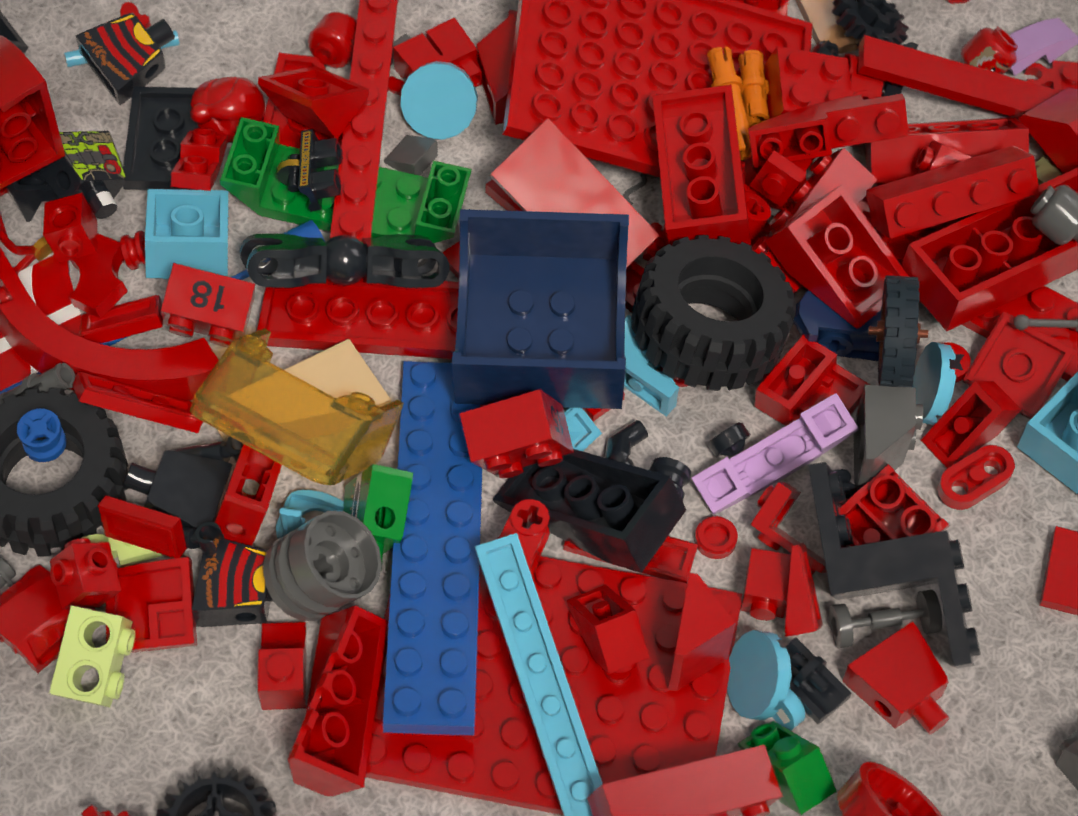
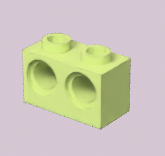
(80, 654)

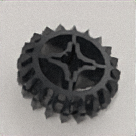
(214, 791)

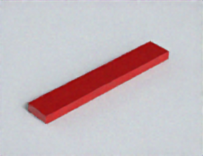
(949, 78)

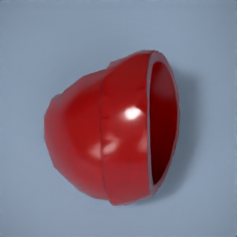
(224, 101)

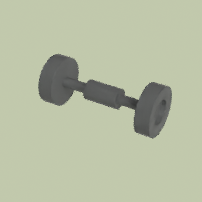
(927, 610)

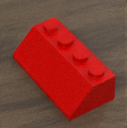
(897, 157)

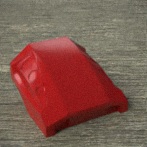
(889, 511)
(33, 618)

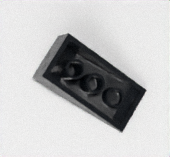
(601, 506)

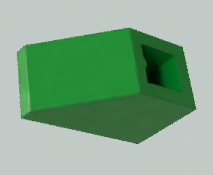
(796, 764)

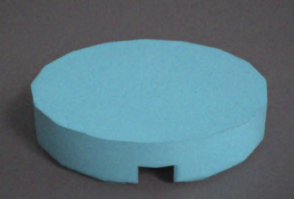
(439, 100)
(934, 380)
(758, 675)

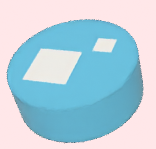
(790, 711)

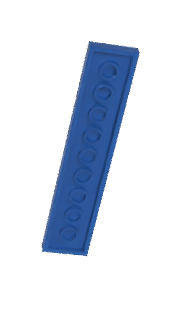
(434, 565)

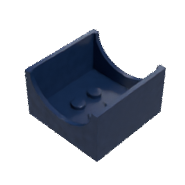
(541, 307)

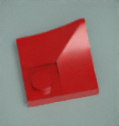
(159, 603)

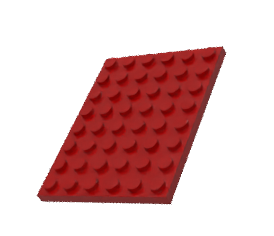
(603, 60)
(626, 716)

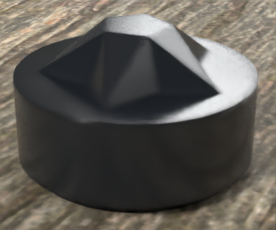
(730, 441)

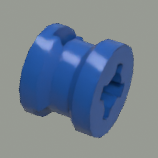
(40, 424)

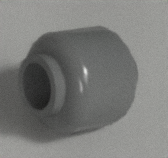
(1057, 214)

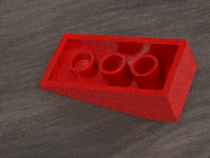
(701, 165)

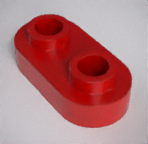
(973, 478)

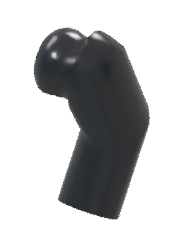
(620, 444)

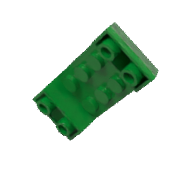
(402, 204)

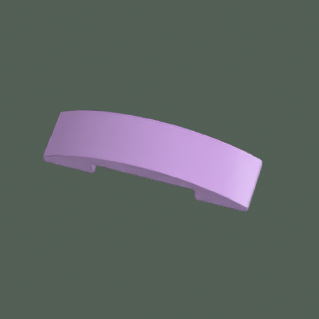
(776, 456)

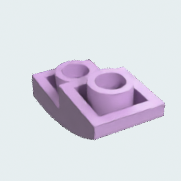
(1042, 39)

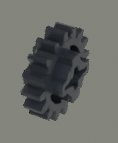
(872, 19)

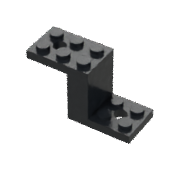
(892, 563)

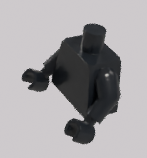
(188, 487)

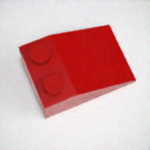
(837, 256)

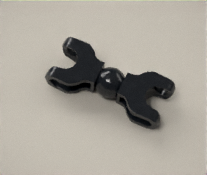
(343, 260)

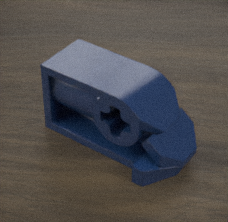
(829, 329)

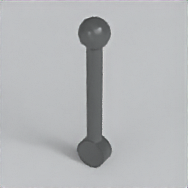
(1022, 322)

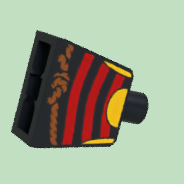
(125, 53)
(231, 586)

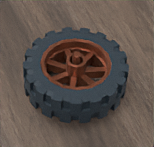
(898, 331)

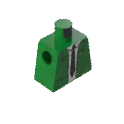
(380, 502)

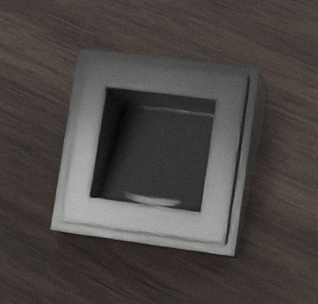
(413, 154)

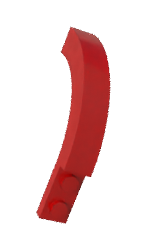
(43, 344)

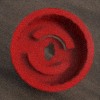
(882, 792)

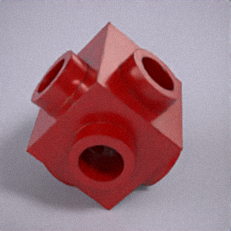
(85, 574)

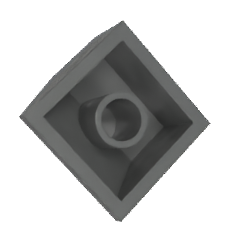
(885, 431)

